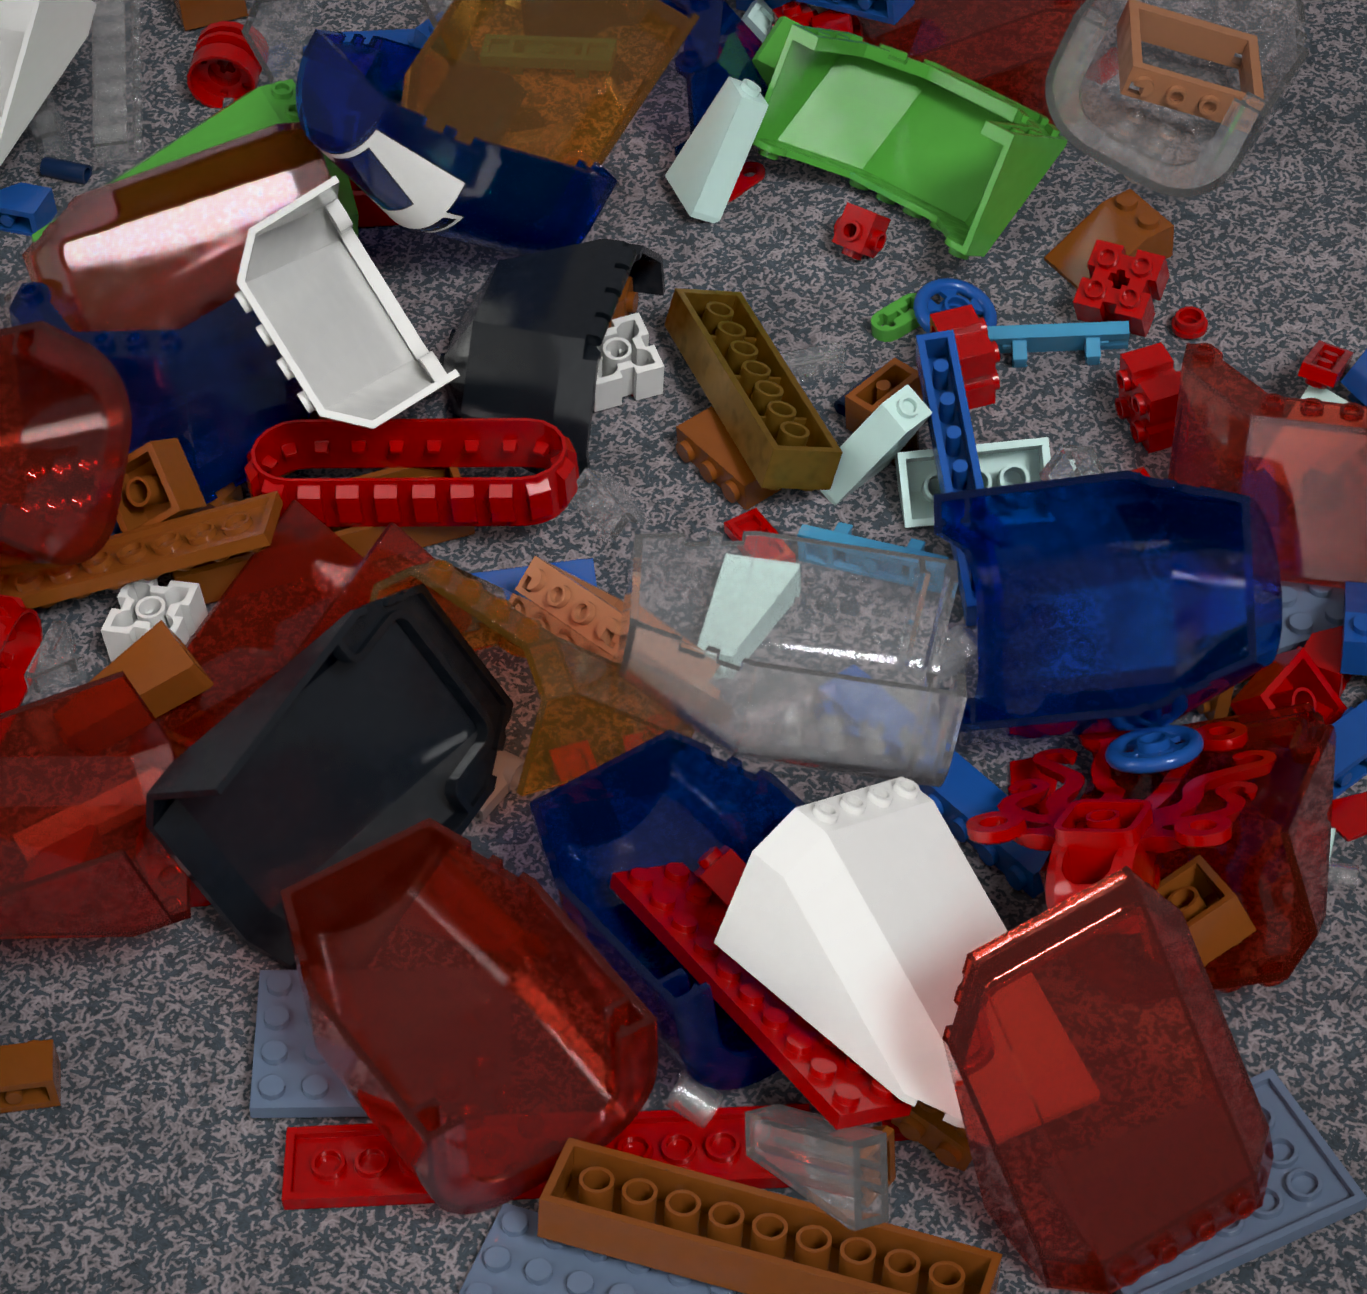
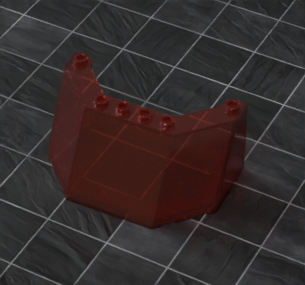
(1287, 454)

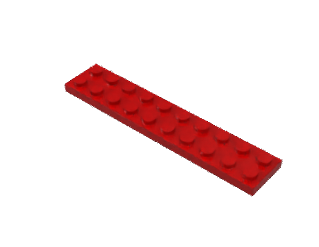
(686, 922)

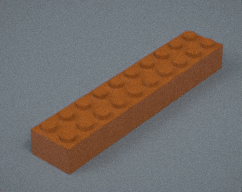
(742, 1233)

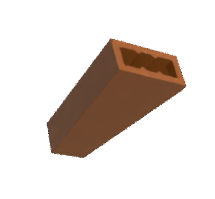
(160, 670)

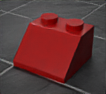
(1290, 681)

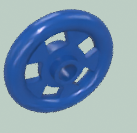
(947, 289)
(1154, 749)

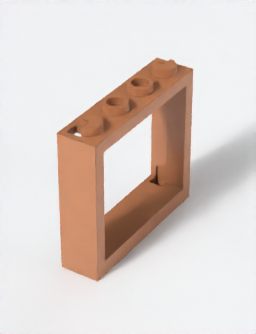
(1191, 37)
(574, 602)

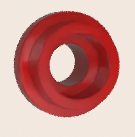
(1189, 323)

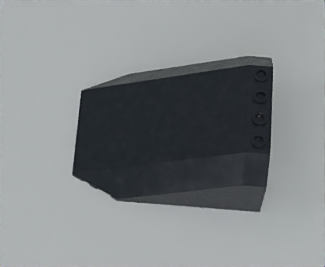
(331, 756)

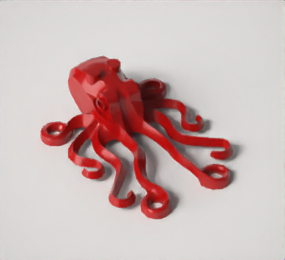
(1108, 833)

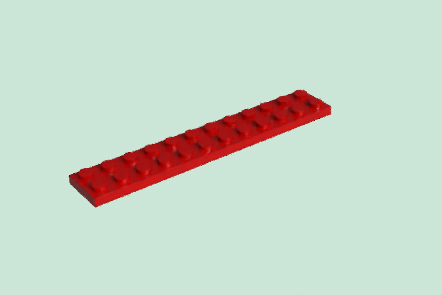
(360, 1168)

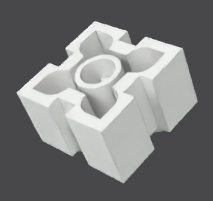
(627, 364)
(147, 603)

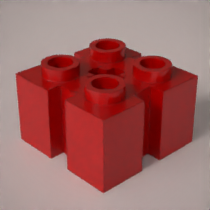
(1121, 287)
(975, 352)
(1148, 395)

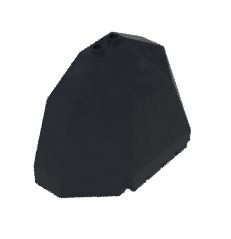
(536, 335)

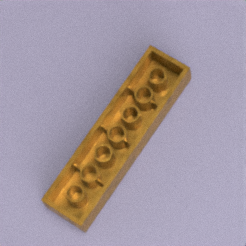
(753, 390)

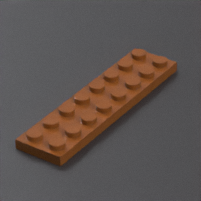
(155, 551)

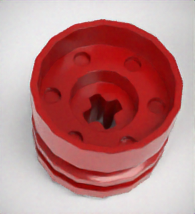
(222, 65)

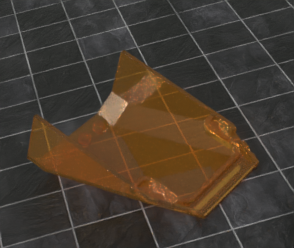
(544, 71)
(584, 705)

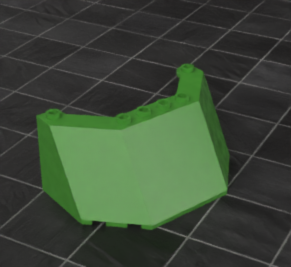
(907, 133)

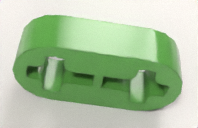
(896, 314)

